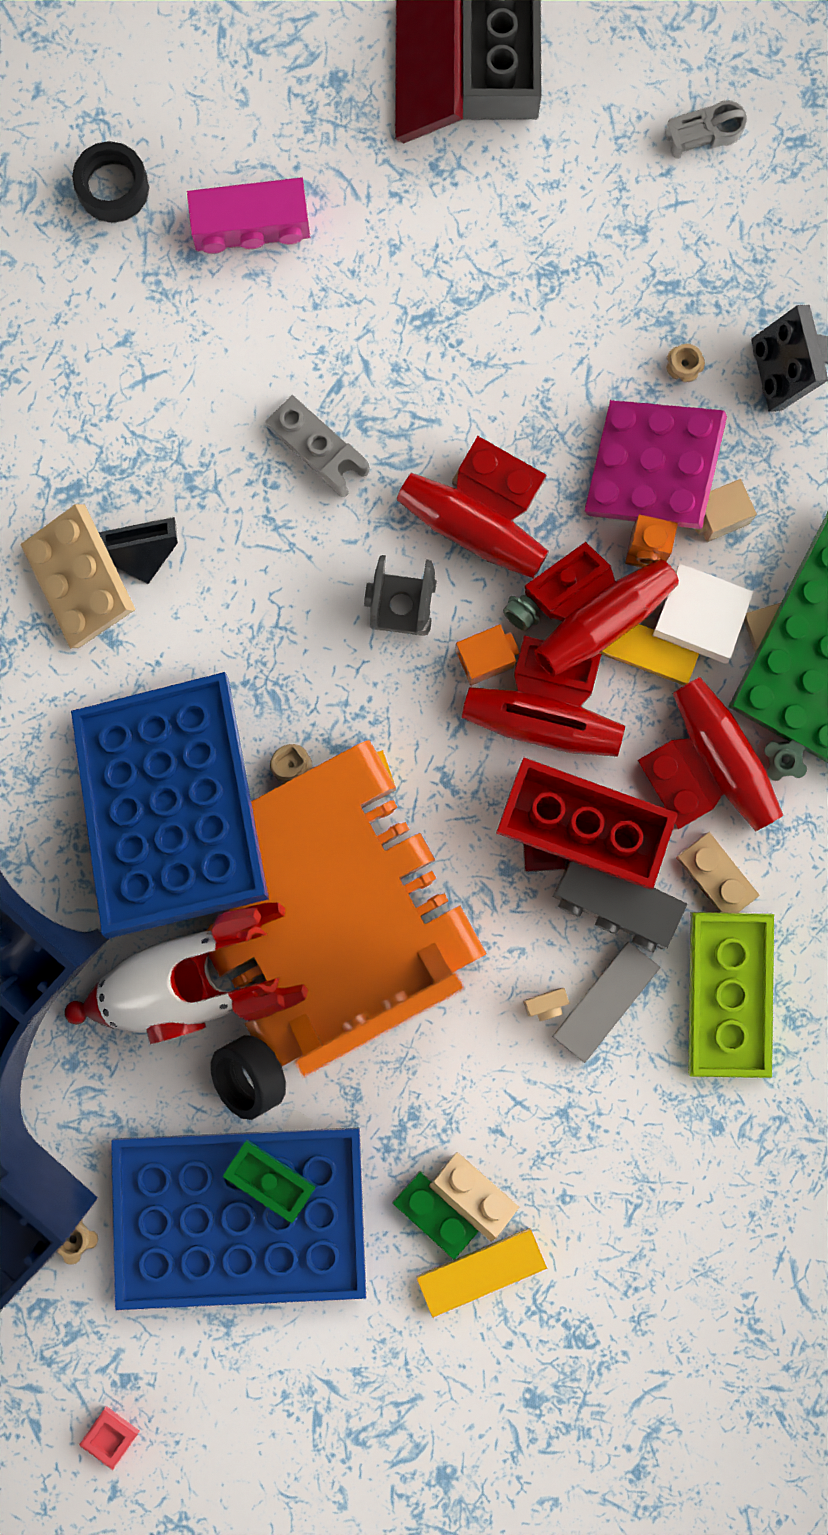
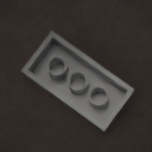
(501, 59)

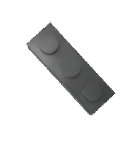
(620, 905)

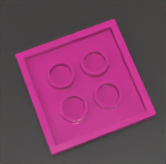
(656, 462)

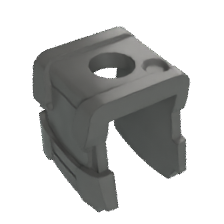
(385, 587)

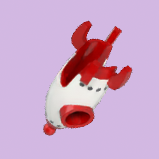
(169, 984)

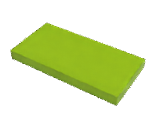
(731, 994)

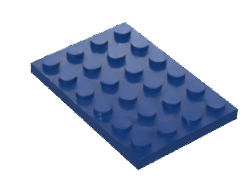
(167, 806)
(205, 1242)

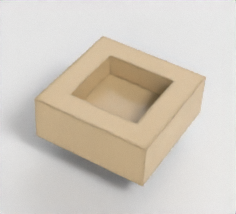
(547, 1004)

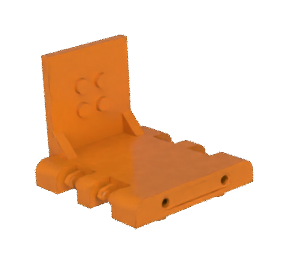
(346, 916)

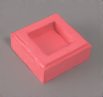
(109, 1438)

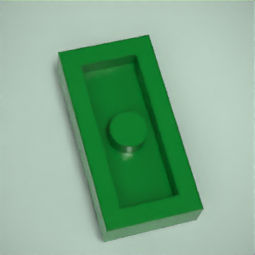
(269, 1181)
(434, 1216)

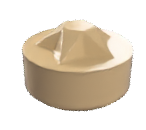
(290, 762)

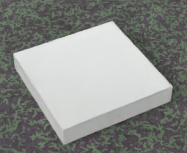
(703, 614)

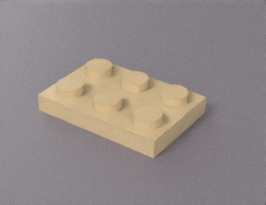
(77, 576)

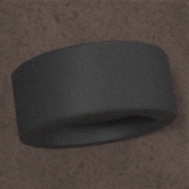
(102, 155)
(262, 1069)

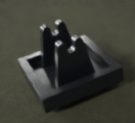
(790, 358)

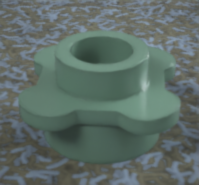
(778, 769)

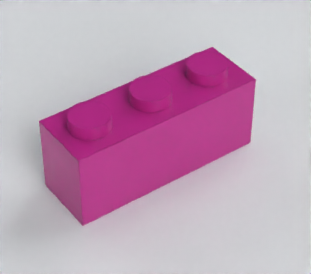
(248, 215)

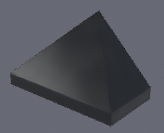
(141, 547)

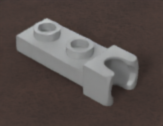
(316, 444)

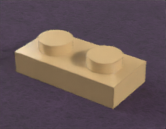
(717, 875)
(474, 1196)

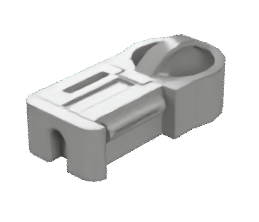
(700, 128)

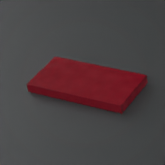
(428, 66)

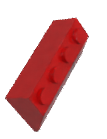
(587, 823)

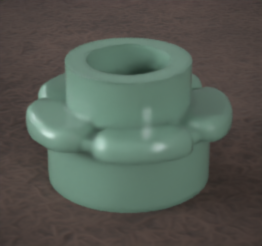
(522, 612)

